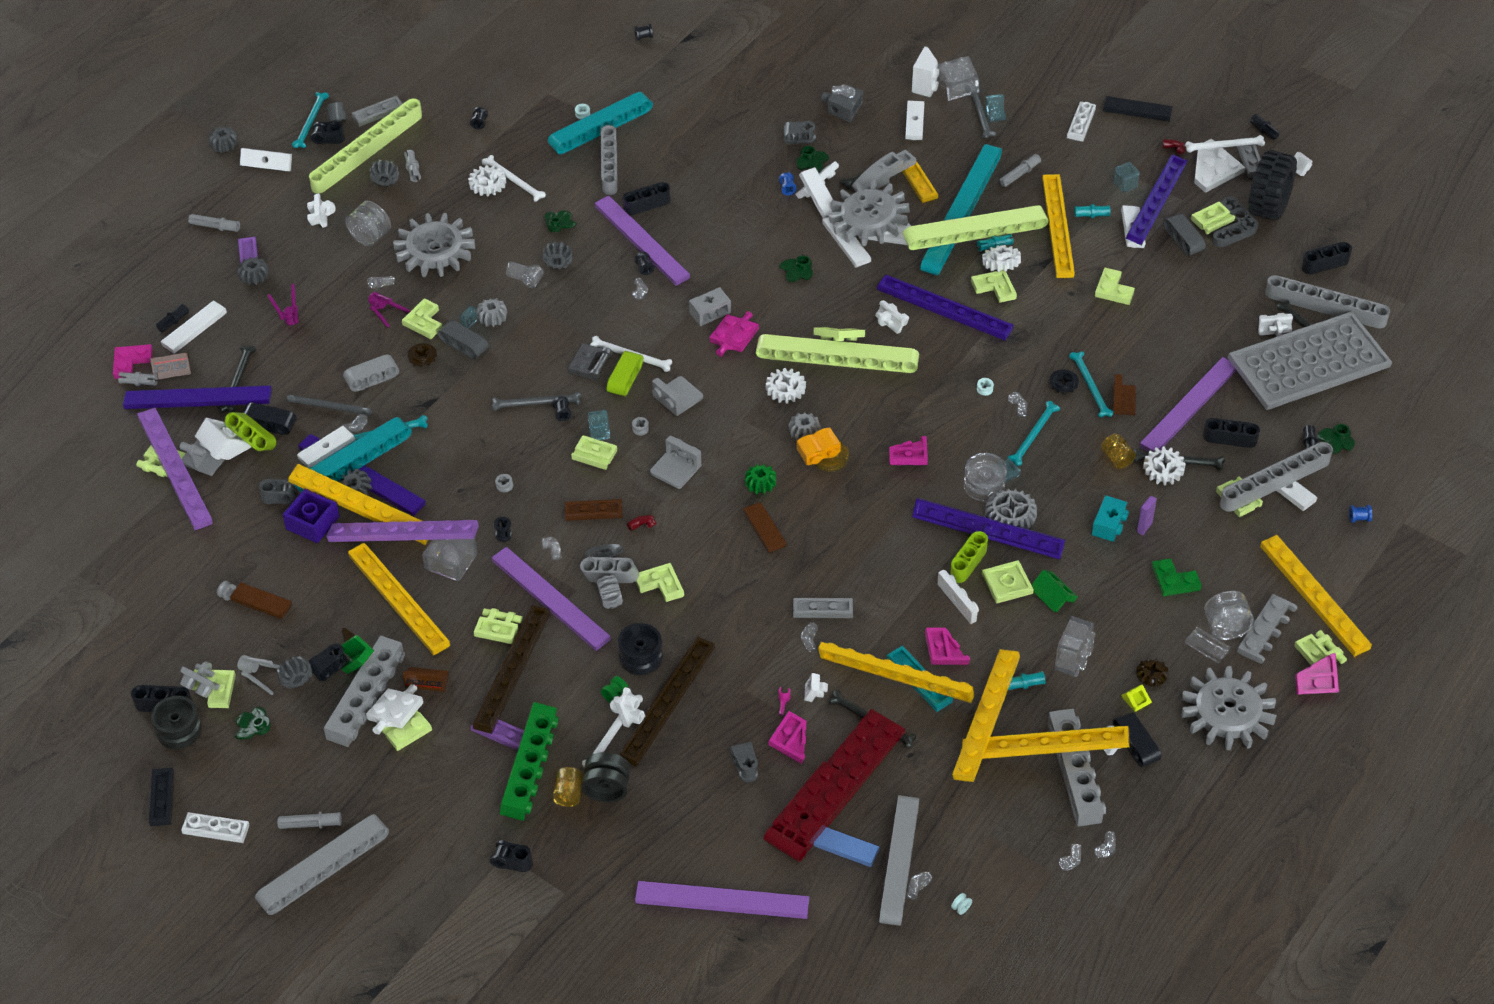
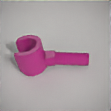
(783, 698)

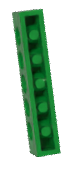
(511, 804)

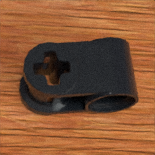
(329, 132)
(326, 663)
(509, 856)

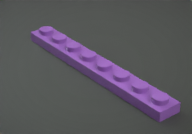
(175, 469)
(403, 531)

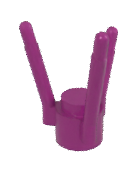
(379, 301)
(290, 313)

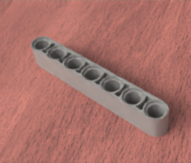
(1326, 301)
(1276, 476)
(899, 860)
(321, 864)

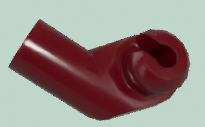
(1180, 146)
(640, 520)

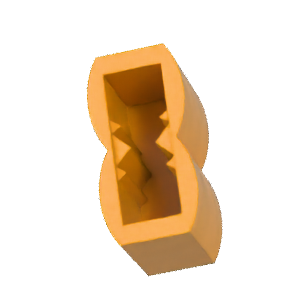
(818, 446)

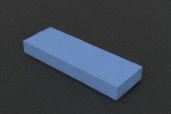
(847, 846)

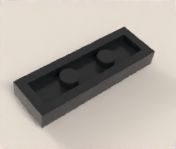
(161, 797)

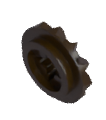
(421, 349)
(1158, 678)

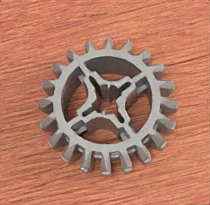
(1012, 508)

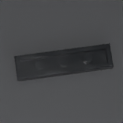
(1137, 108)

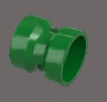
(614, 689)

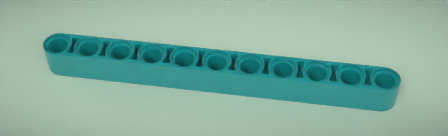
(964, 204)

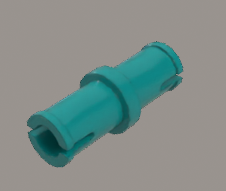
(1092, 211)
(994, 241)
(1024, 681)

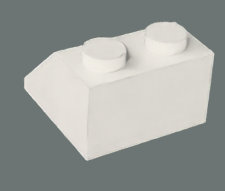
(925, 74)
(220, 440)

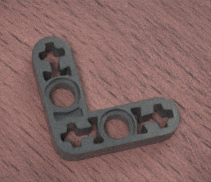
(1245, 226)

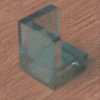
(995, 107)
(1126, 177)
(599, 425)

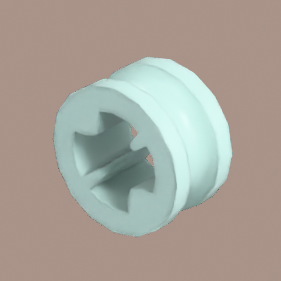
(582, 107)
(985, 382)
(961, 903)

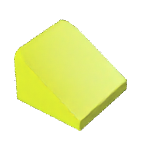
(1137, 698)

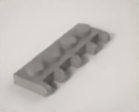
(1264, 627)

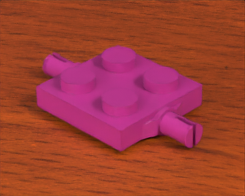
(734, 333)

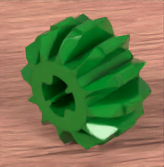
(760, 479)

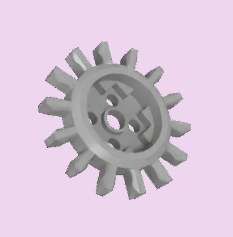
(865, 223)
(431, 234)
(1231, 722)

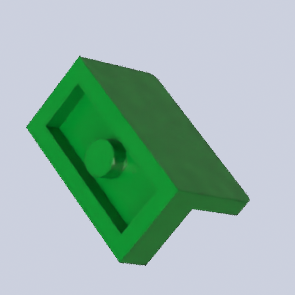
(1052, 590)
(358, 652)

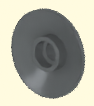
(606, 550)

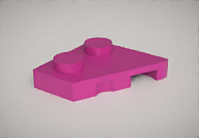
(909, 453)
(943, 648)
(1318, 677)
(790, 737)

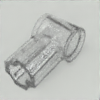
(529, 275)

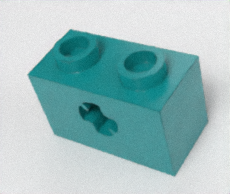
(1110, 518)

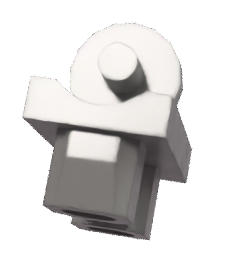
(206, 685)

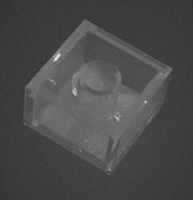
(958, 78)
(450, 557)
(1075, 646)

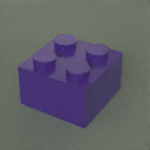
(311, 515)

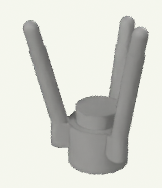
(249, 664)

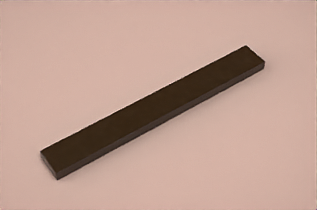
(511, 669)
(666, 701)

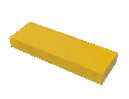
(920, 183)

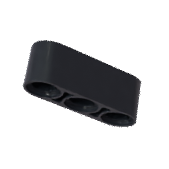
(646, 198)
(1326, 258)
(271, 418)
(1231, 432)
(147, 696)
(1140, 742)

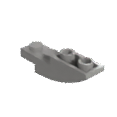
(885, 168)

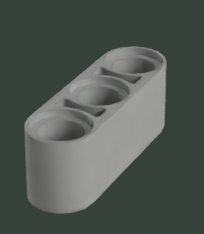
(371, 373)
(621, 568)

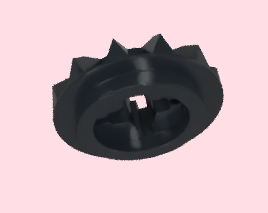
(1069, 377)

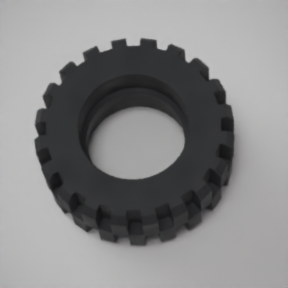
(1272, 185)

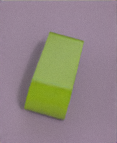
(625, 373)
(258, 433)
(969, 556)

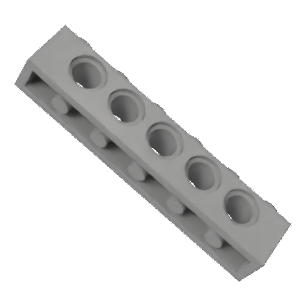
(356, 702)
(1084, 812)

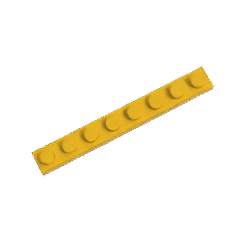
(1058, 226)
(348, 497)
(1316, 595)
(399, 599)
(890, 670)
(986, 716)
(1057, 742)

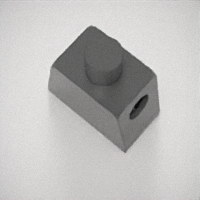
(842, 106)

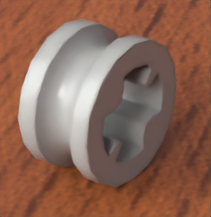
(640, 430)
(504, 478)
(225, 590)

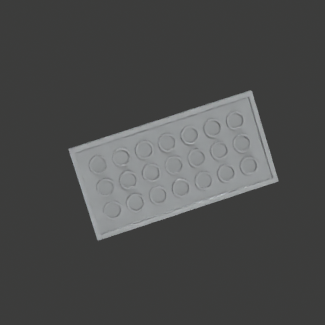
(1309, 360)

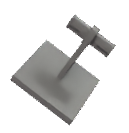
(200, 458)

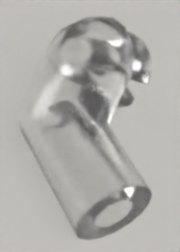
(554, 547)
(1107, 848)

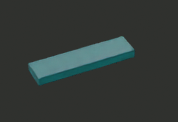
(903, 657)

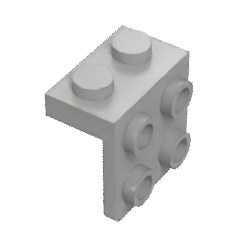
(676, 395)
(677, 463)

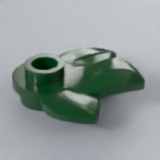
(811, 158)
(560, 220)
(797, 268)
(1338, 438)
(252, 723)

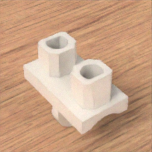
(319, 211)
(891, 317)
(1275, 324)
(627, 708)

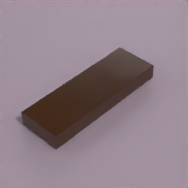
(593, 509)
(764, 527)
(261, 600)

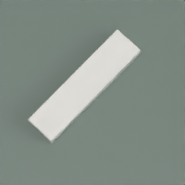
(853, 249)
(193, 327)

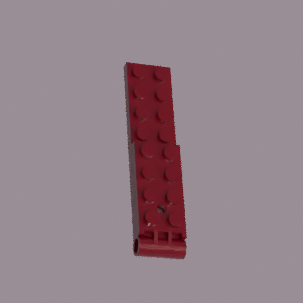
(833, 785)

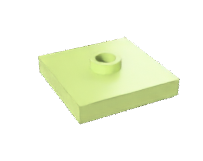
(1007, 581)

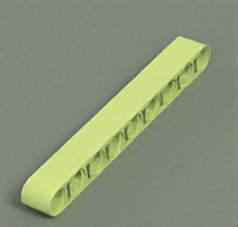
(365, 146)
(975, 227)
(837, 353)

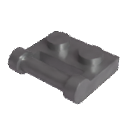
(585, 358)

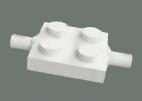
(394, 708)

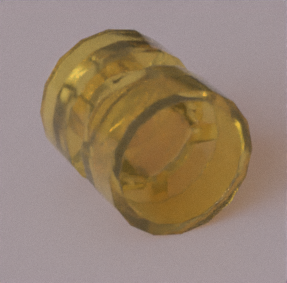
(1118, 450)
(568, 786)

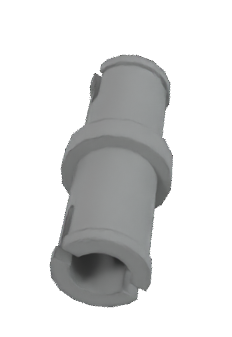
(412, 165)
(138, 378)

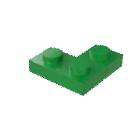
(1173, 582)

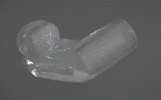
(845, 90)
(376, 282)
(641, 289)
(1020, 401)
(358, 423)
(808, 635)
(1073, 860)
(918, 882)

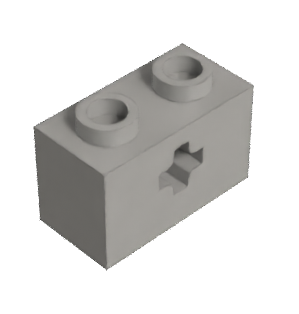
(709, 306)

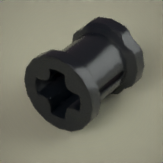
(643, 32)
(479, 117)
(644, 263)
(561, 404)
(504, 528)

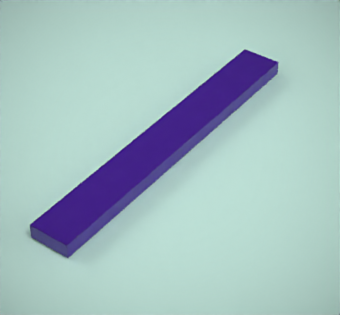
(1156, 200)
(945, 307)
(197, 397)
(383, 486)
(994, 529)

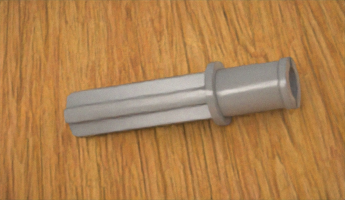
(1025, 167)
(221, 224)
(311, 820)

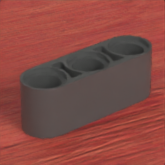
(1184, 234)
(463, 339)

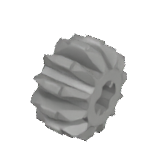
(491, 312)
(803, 425)
(609, 591)

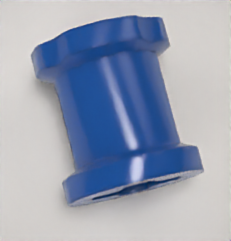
(787, 183)
(1360, 513)

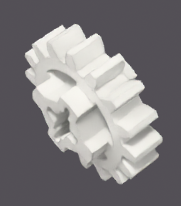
(487, 180)
(1001, 258)
(785, 385)
(1164, 465)

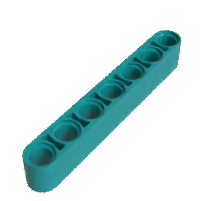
(591, 126)
(363, 450)

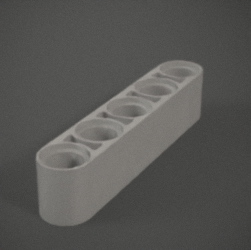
(609, 160)

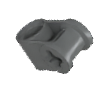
(336, 112)
(797, 132)
(275, 491)
(745, 761)

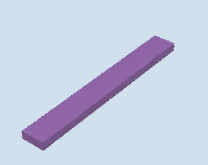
(642, 240)
(1188, 406)
(551, 599)
(722, 899)

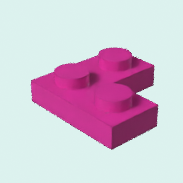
(127, 356)

